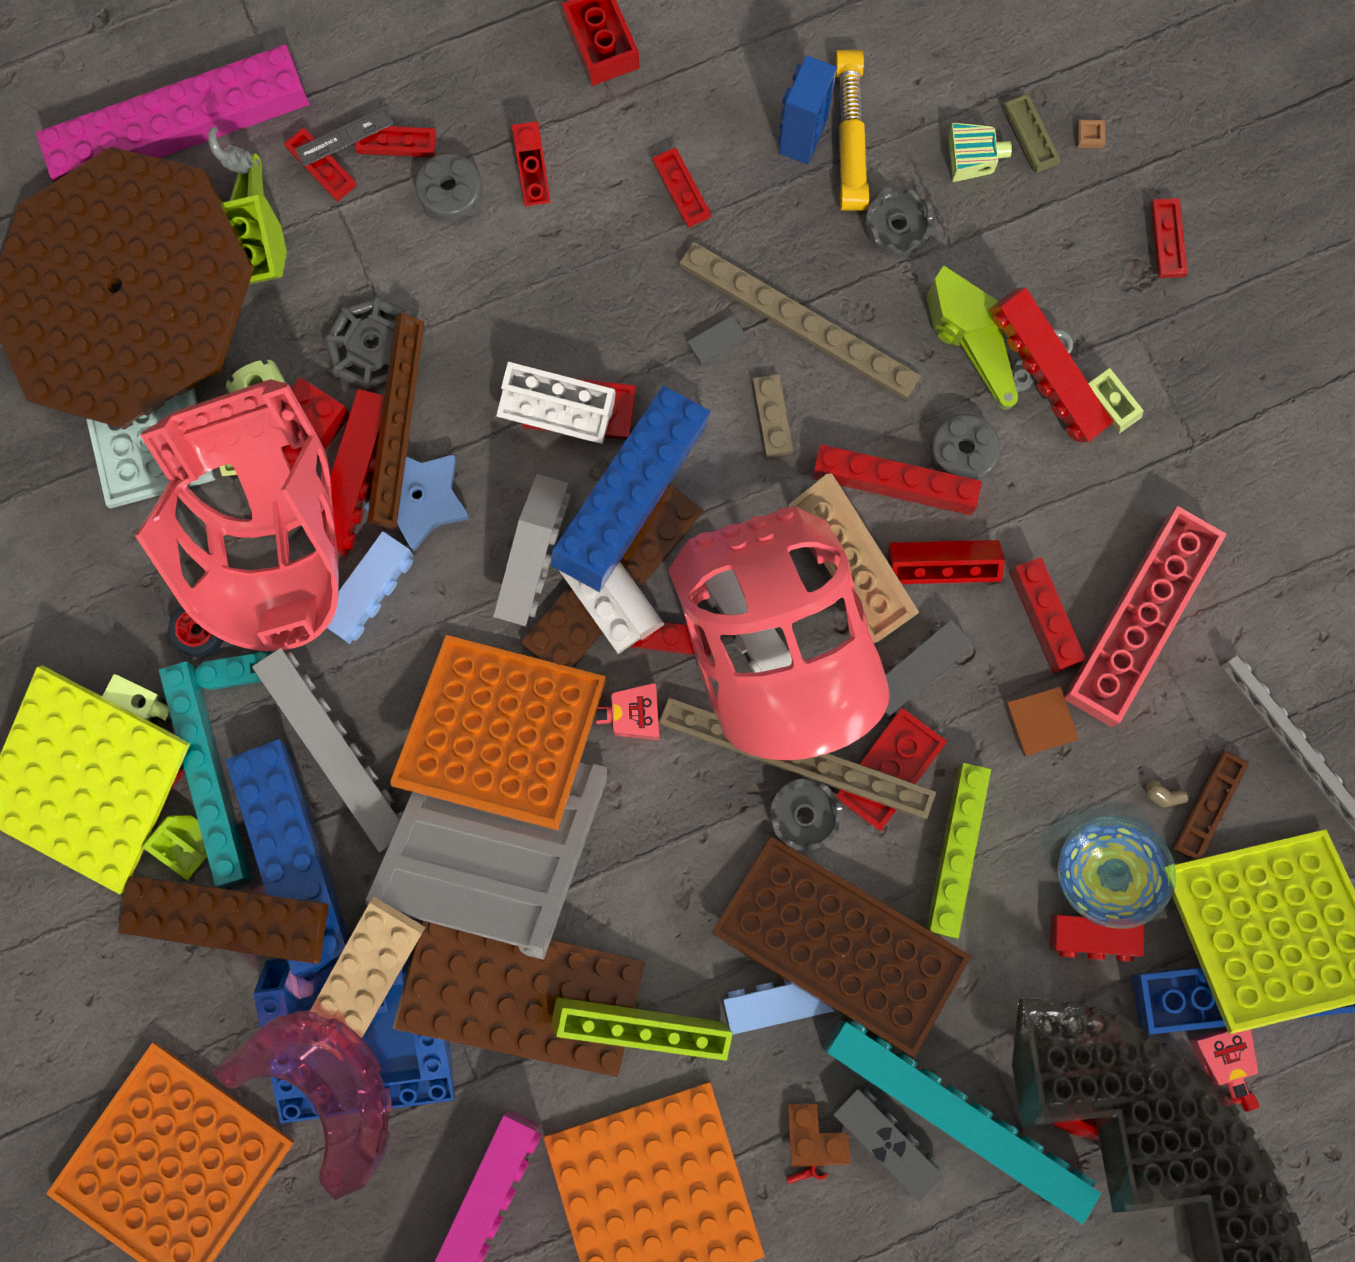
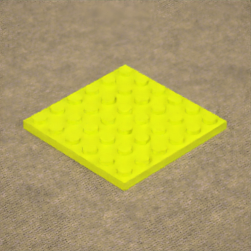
(84, 778)
(1272, 929)

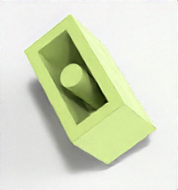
(1116, 400)

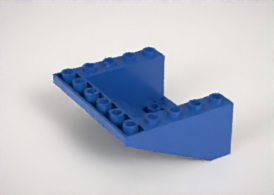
(412, 1064)

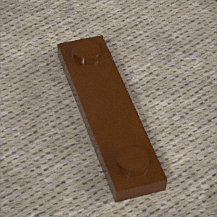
(1210, 805)

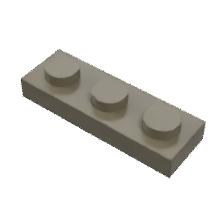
(772, 416)

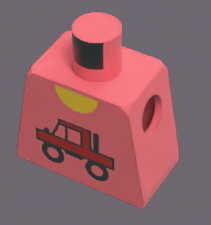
(632, 713)
(1227, 1058)

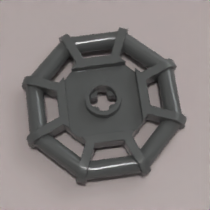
(355, 342)

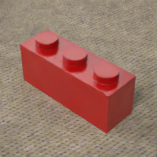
(1079, 934)

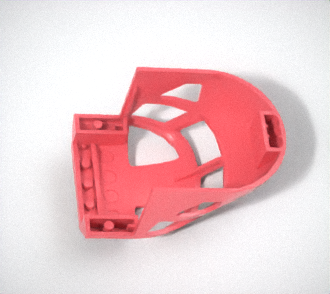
(247, 430)
(793, 708)

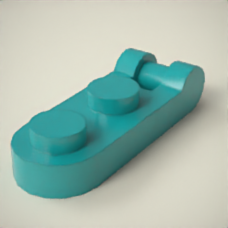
(229, 671)

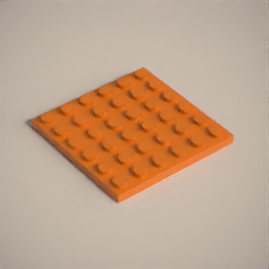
(499, 732)
(170, 1164)
(655, 1184)

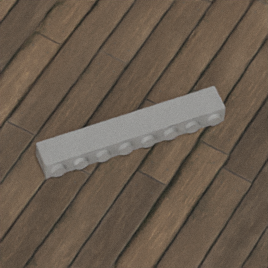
(329, 747)

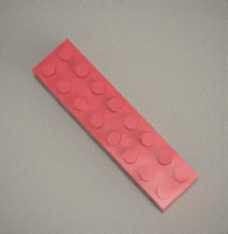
(1144, 616)

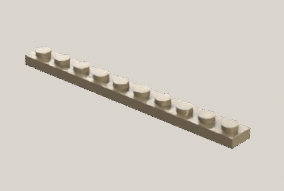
(800, 321)
(823, 768)

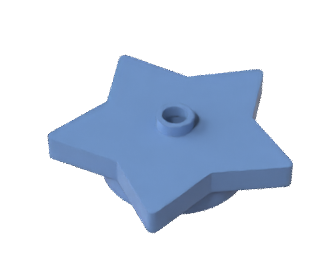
(437, 503)

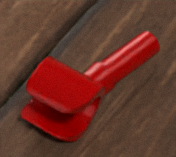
(1248, 1102)
(807, 1173)

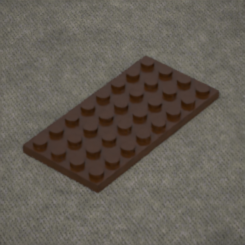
(842, 946)
(505, 1001)

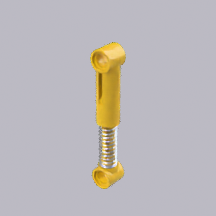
(854, 185)

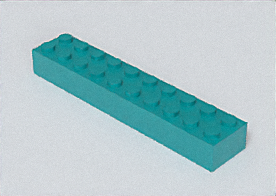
(966, 1123)

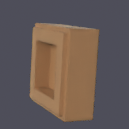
(1091, 134)

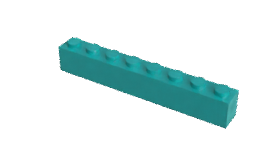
(205, 776)

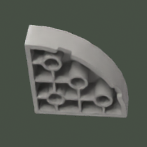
(532, 550)

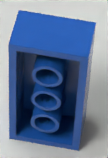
(806, 109)

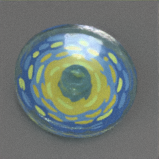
(1116, 872)

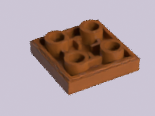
(1042, 721)

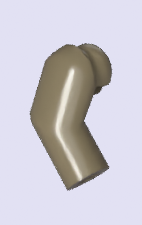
(1163, 797)

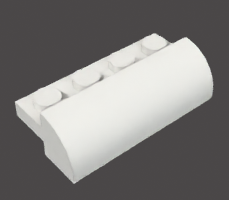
(556, 402)
(618, 609)

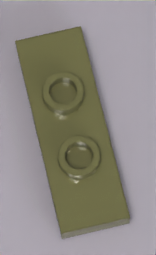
(1031, 133)

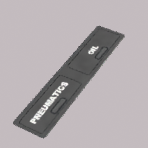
(344, 136)

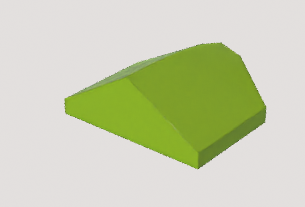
(178, 844)

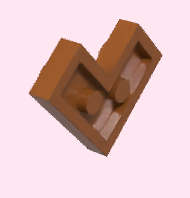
(811, 1147)

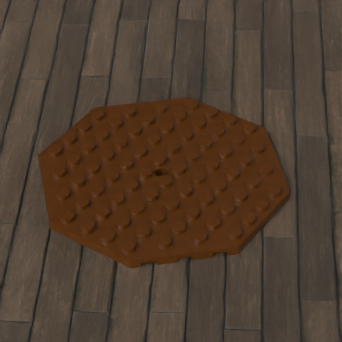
(179, 297)

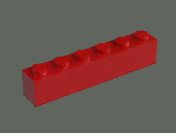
(1050, 365)
(354, 468)
(898, 480)

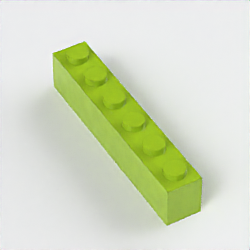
(958, 850)
(641, 1029)

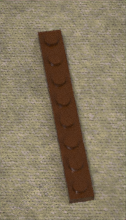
(395, 421)

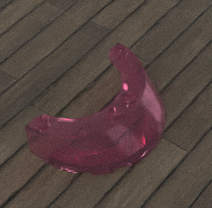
(339, 1079)

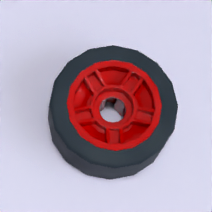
(181, 634)

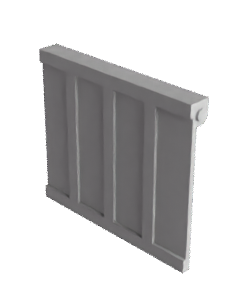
(487, 868)

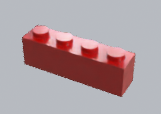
(947, 561)
(1047, 615)

